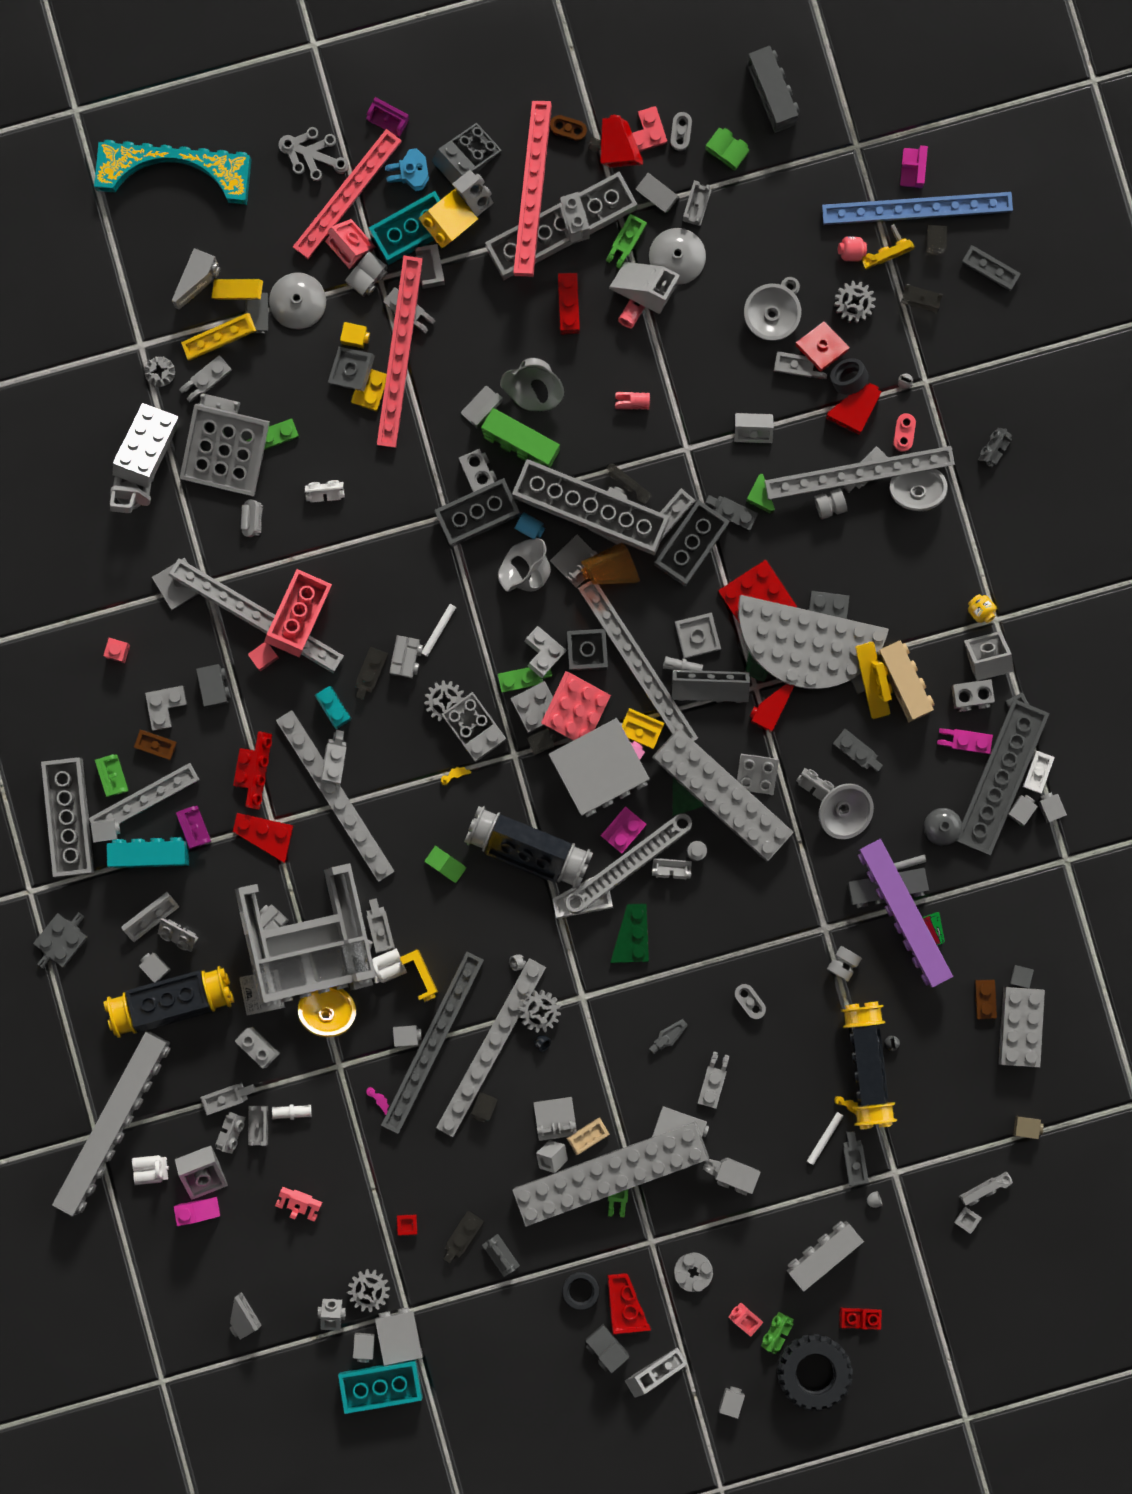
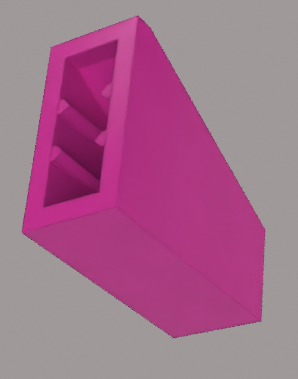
(196, 1211)

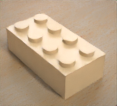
(905, 682)

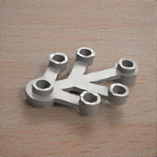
(310, 153)

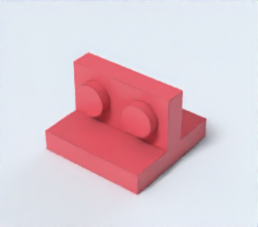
(349, 242)

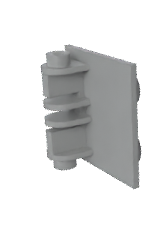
(569, 560)
(758, 773)
(170, 931)
(555, 1118)

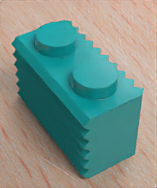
(333, 707)

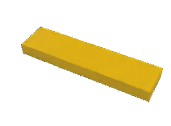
(218, 336)

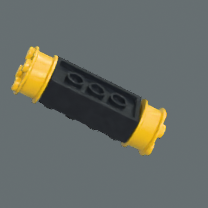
(168, 1001)
(870, 1065)

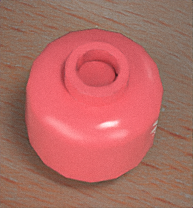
(852, 249)

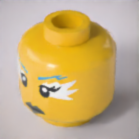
(982, 609)

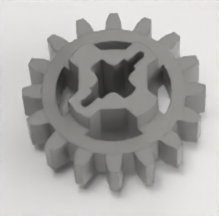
(858, 309)
(436, 701)
(547, 1009)
(374, 1302)

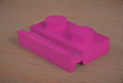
(623, 830)

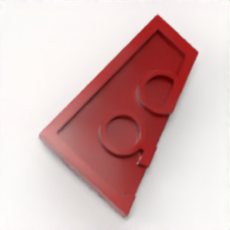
(265, 834)
(624, 1306)

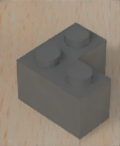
(608, 1349)

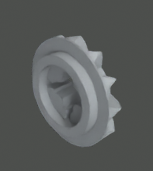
(167, 375)

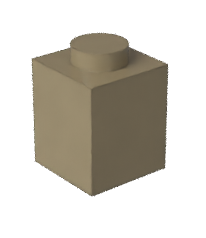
(1027, 1127)

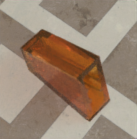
(610, 567)

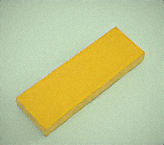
(237, 289)

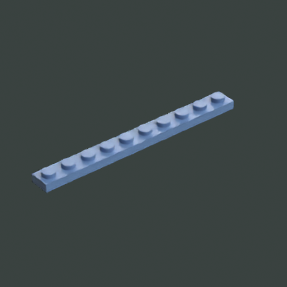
(917, 208)

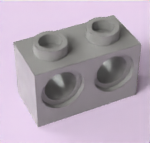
(473, 192)
(473, 473)
(971, 690)

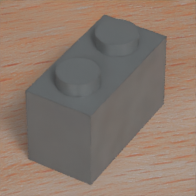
(212, 685)

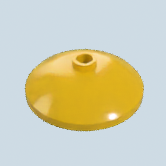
(335, 1004)

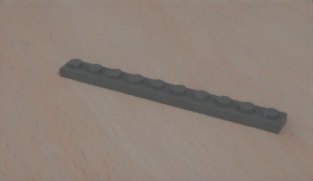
(432, 1042)

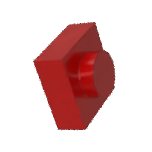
(407, 1224)

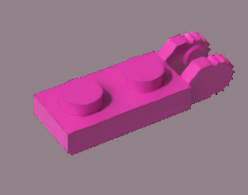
(967, 740)

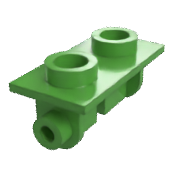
(780, 1324)

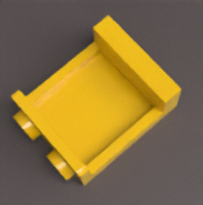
(448, 218)
(425, 975)

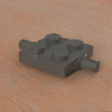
(60, 940)

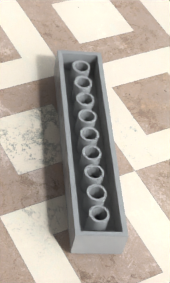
(111, 1124)
(610, 1173)

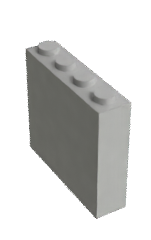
(599, 767)

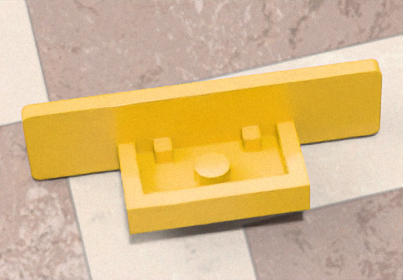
(874, 678)

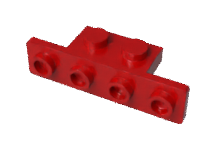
(252, 769)

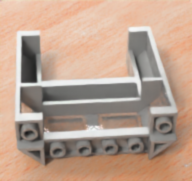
(311, 952)

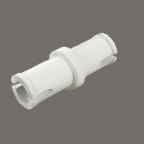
(291, 1112)

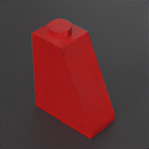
(618, 143)
(855, 409)

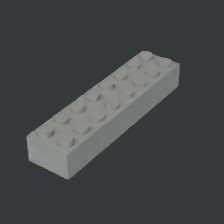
(602, 204)
(590, 507)
(722, 794)

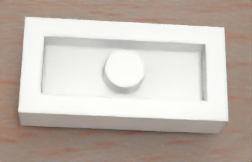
(1038, 772)

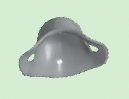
(519, 385)
(534, 553)

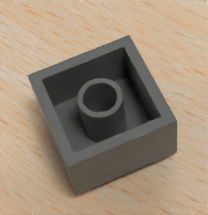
(587, 650)

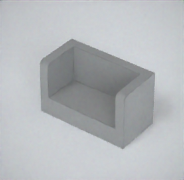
(431, 268)

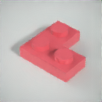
(652, 133)

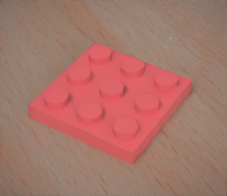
(575, 707)

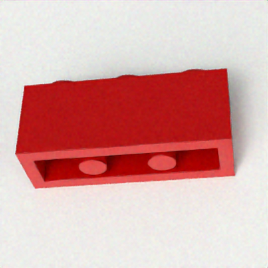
(568, 303)

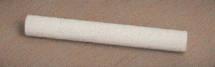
(438, 630)
(825, 1138)

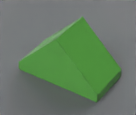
(759, 497)
(445, 864)

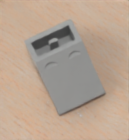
(645, 284)
(474, 727)

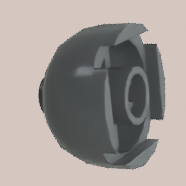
(942, 826)

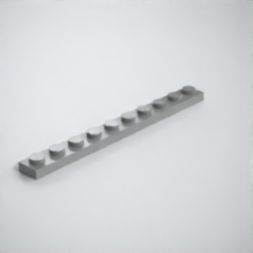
(859, 472)
(247, 610)
(635, 659)
(335, 797)
(490, 1048)

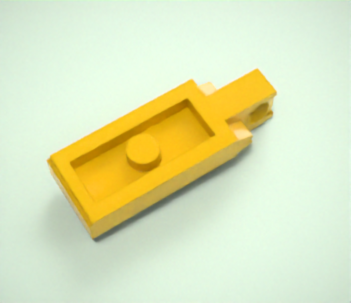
(886, 253)

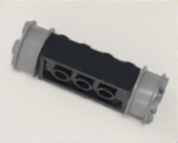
(528, 848)

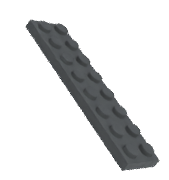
(1002, 776)

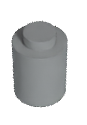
(696, 851)

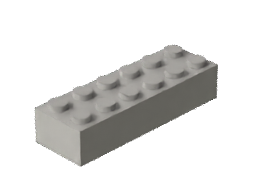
(67, 817)

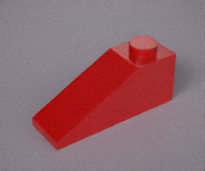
(771, 708)

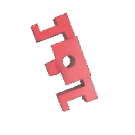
(301, 1199)

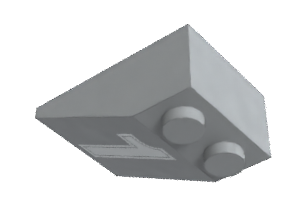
(196, 276)

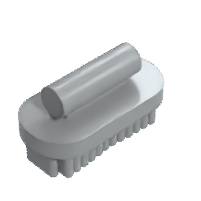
(251, 518)

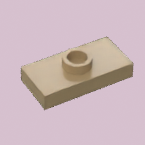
(588, 1136)

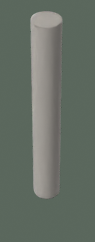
(910, 862)

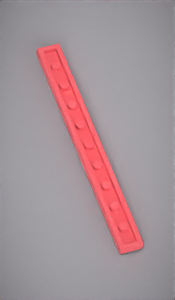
(532, 188)
(399, 351)

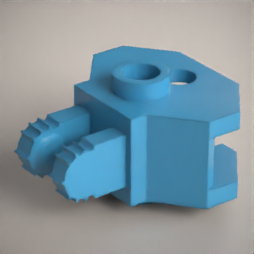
(409, 174)

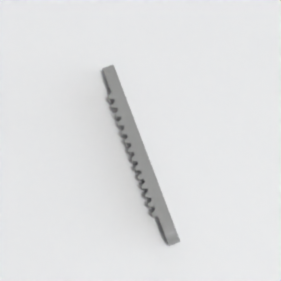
(628, 863)

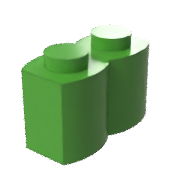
(727, 148)

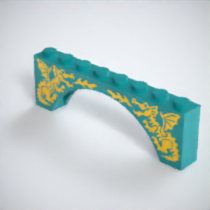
(120, 161)

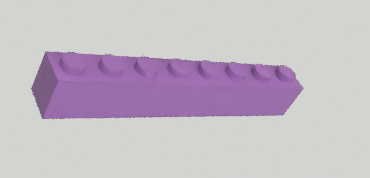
(905, 913)

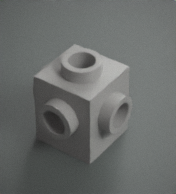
(331, 1314)

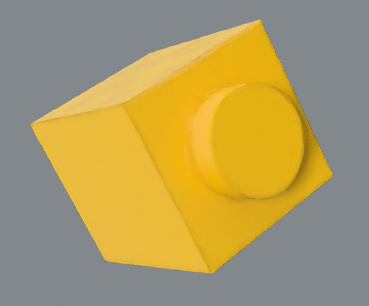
(354, 335)

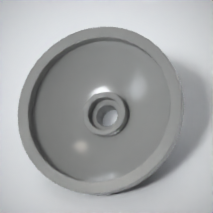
(692, 255)
(774, 299)
(299, 313)
(919, 490)
(852, 817)

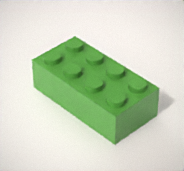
(519, 438)

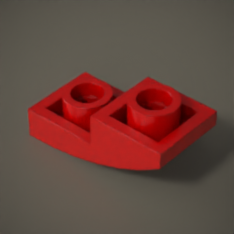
(860, 1318)

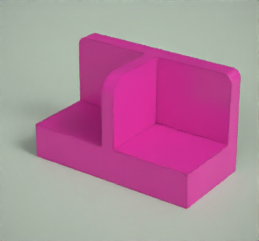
(913, 167)

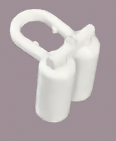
(388, 966)
(150, 1169)

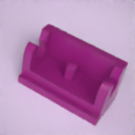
(387, 117)
(193, 827)

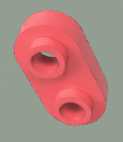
(903, 431)

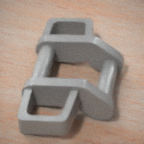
(135, 494)

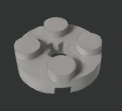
(690, 1261)

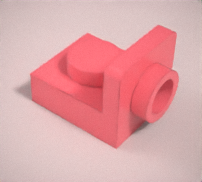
(745, 1319)

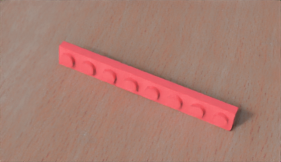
(347, 194)

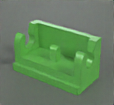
(111, 775)

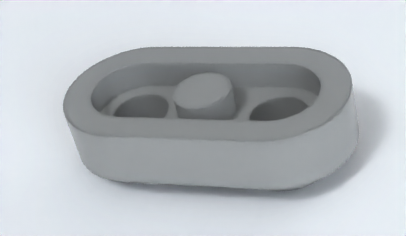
(681, 132)
(751, 1000)

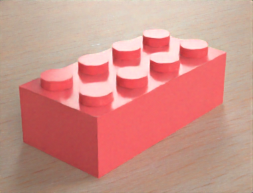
(298, 613)

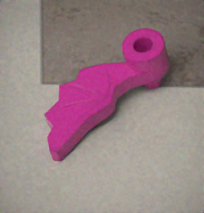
(380, 1100)

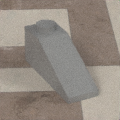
(656, 1373)

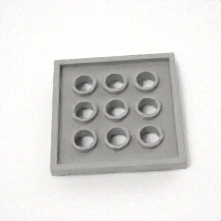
(239, 424)

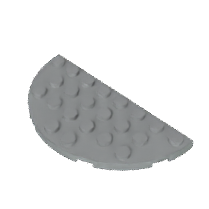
(802, 644)

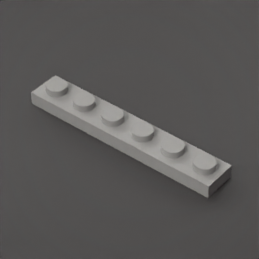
(149, 795)

